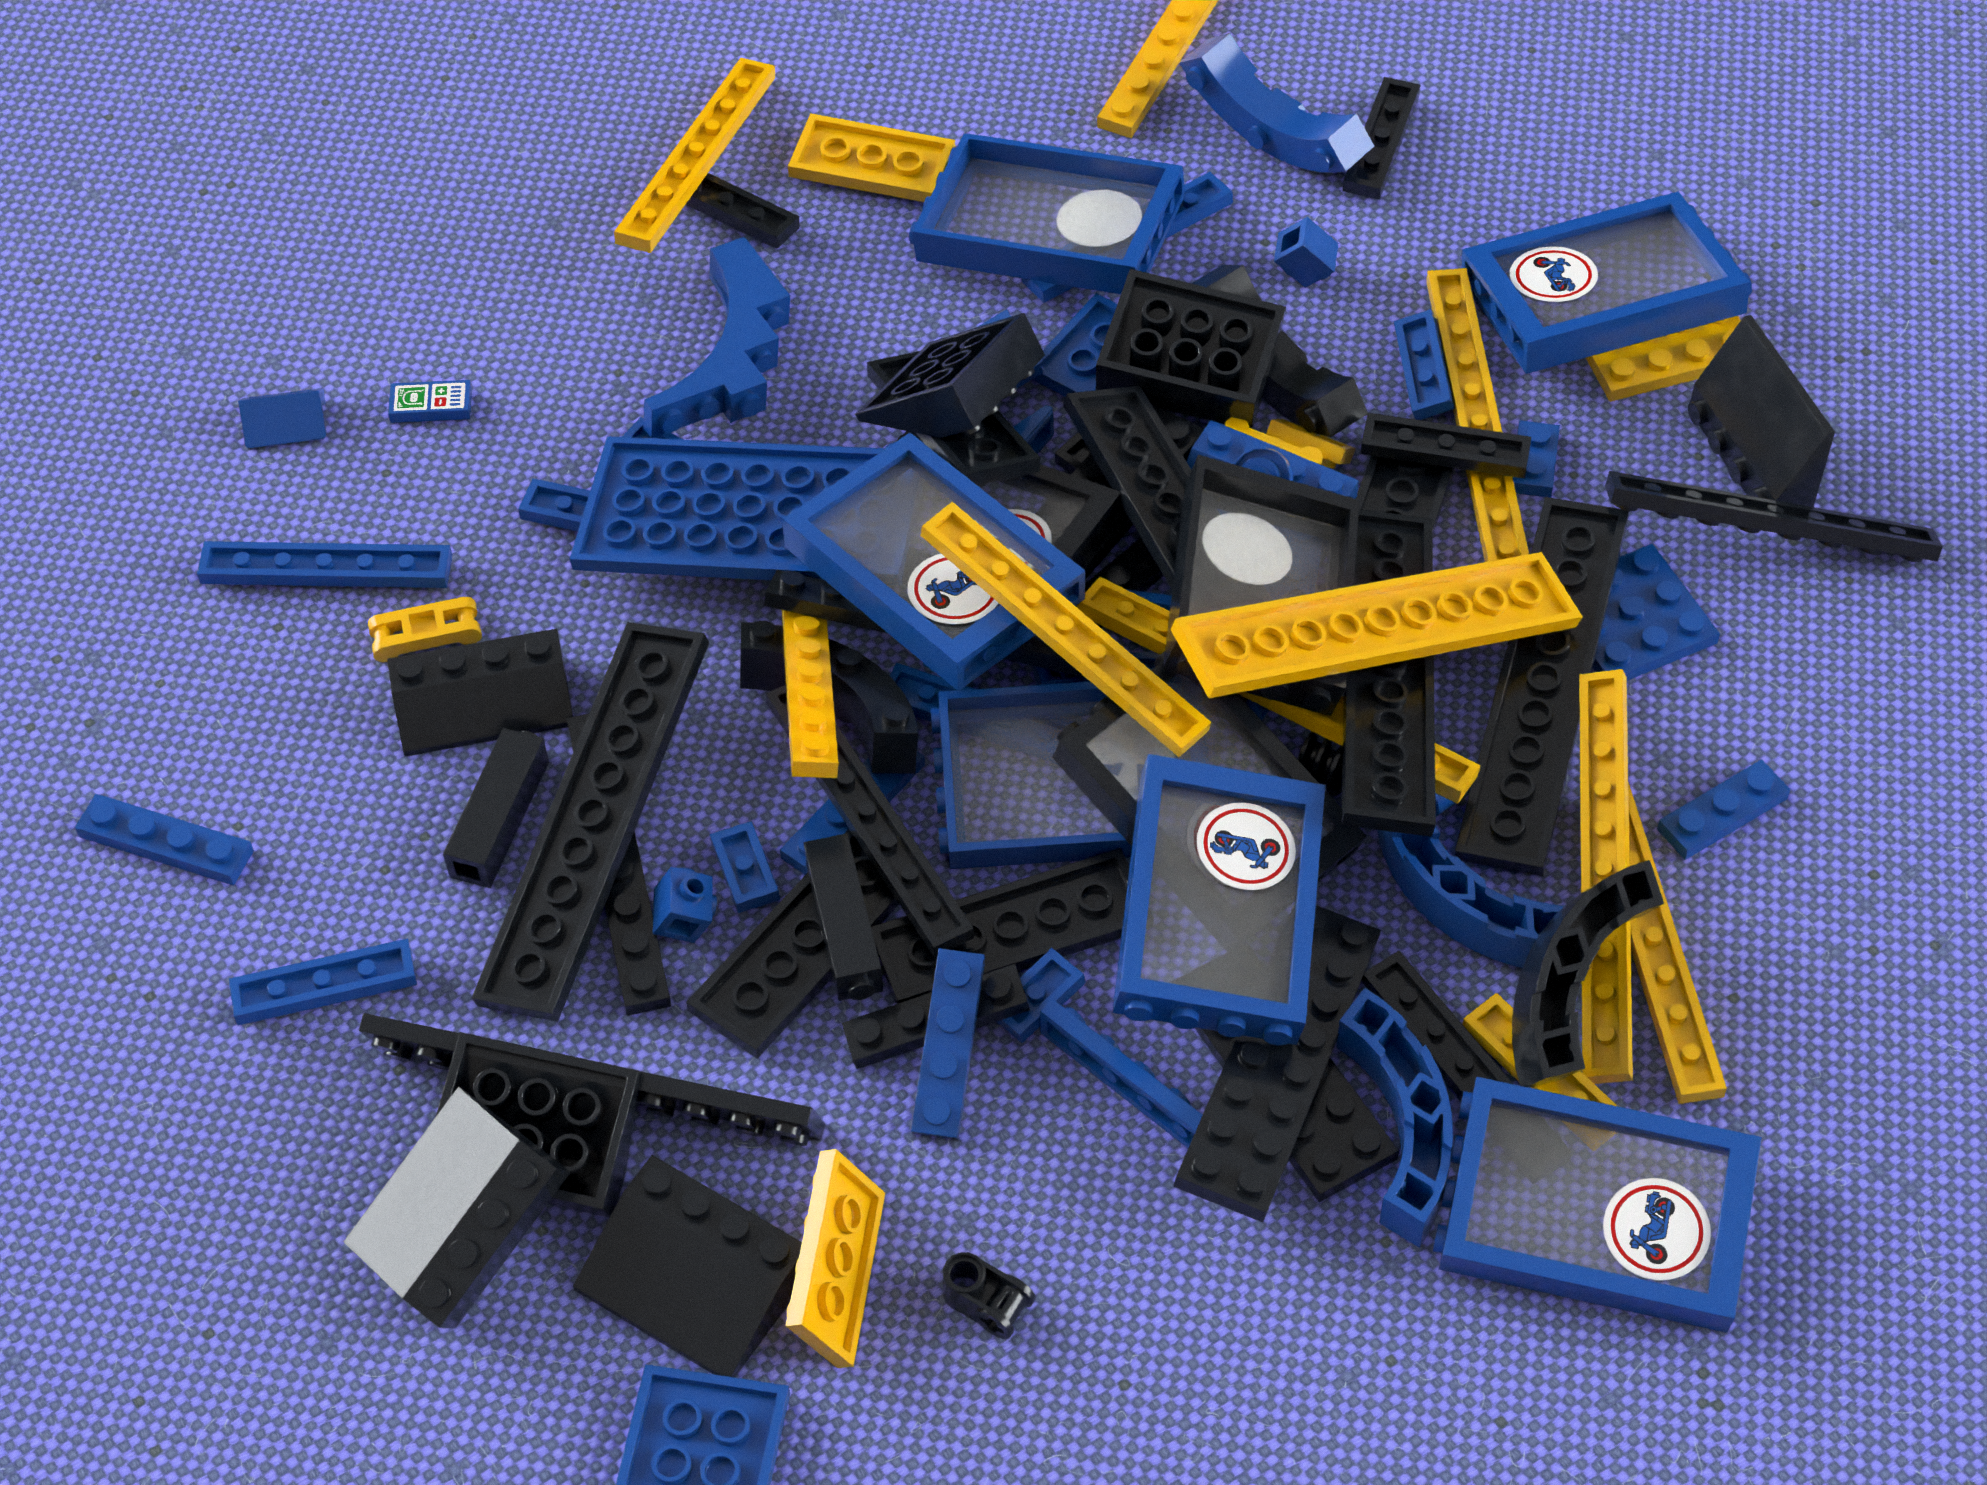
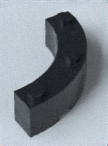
(1306, 396)
(860, 695)
(1546, 994)

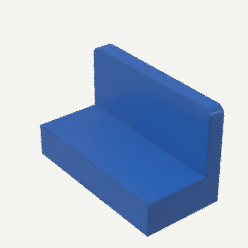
(283, 418)

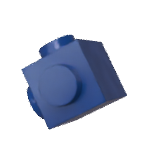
(1306, 252)
(683, 904)

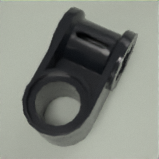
(994, 1298)

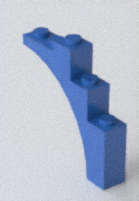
(731, 375)

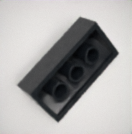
(479, 689)

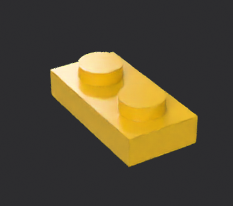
(1332, 450)

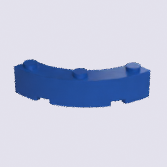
(1271, 117)
(1460, 901)
(1420, 1104)

